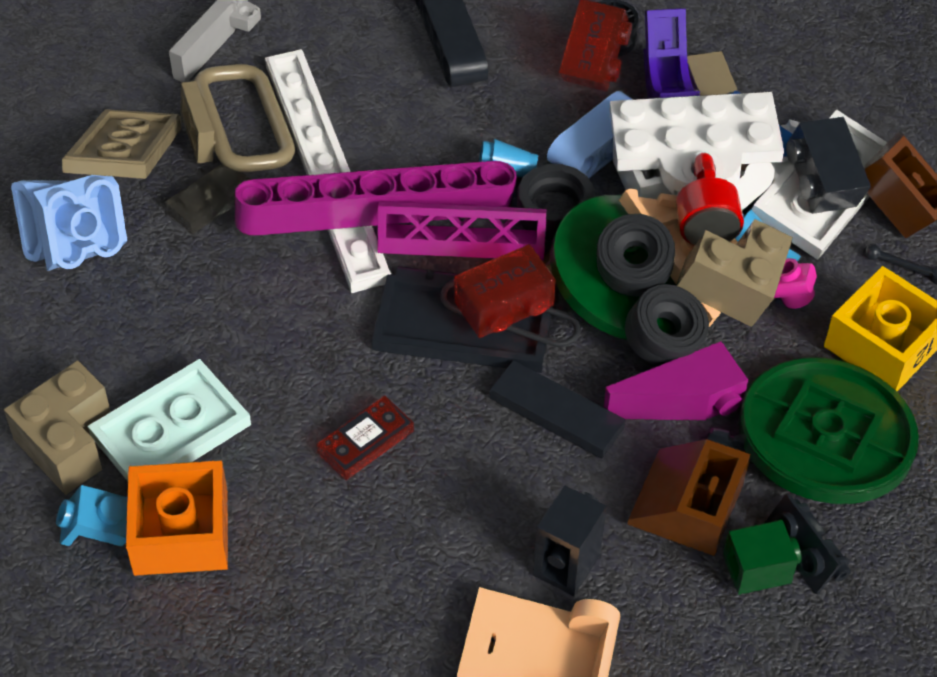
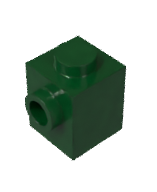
(761, 557)

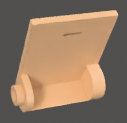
(538, 638)

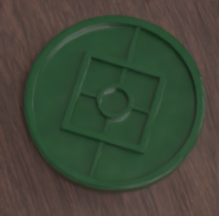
(576, 270)
(828, 430)

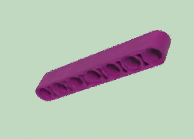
(354, 197)

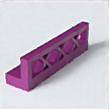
(458, 240)

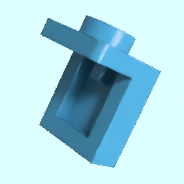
(94, 516)

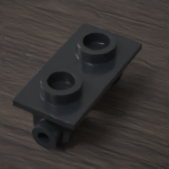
(819, 557)

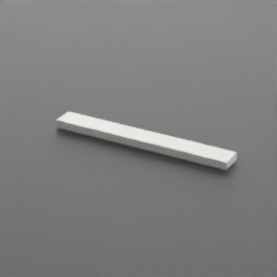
(323, 155)

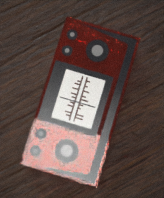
(365, 437)

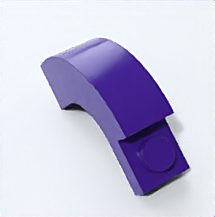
(666, 54)

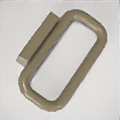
(206, 128)

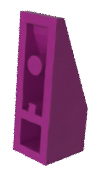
(682, 389)

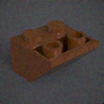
(903, 185)
(691, 493)

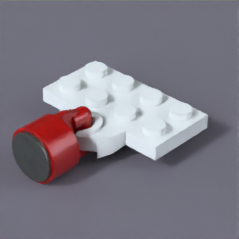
(698, 151)

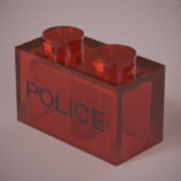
(595, 45)
(504, 291)

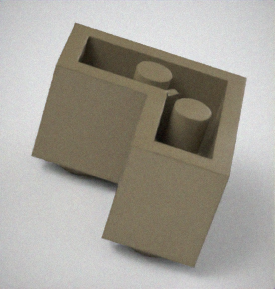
(737, 276)
(54, 425)

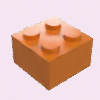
(177, 518)

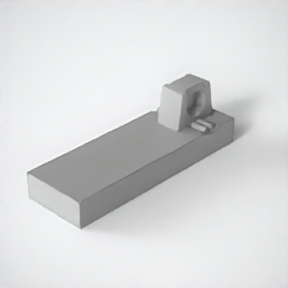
(209, 35)

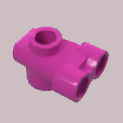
(796, 284)

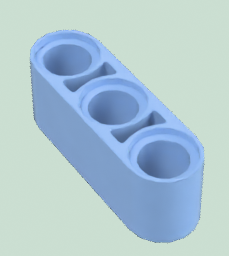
(588, 141)

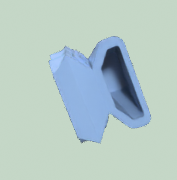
(69, 219)

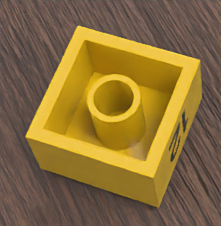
(885, 328)

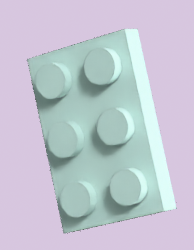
(171, 421)

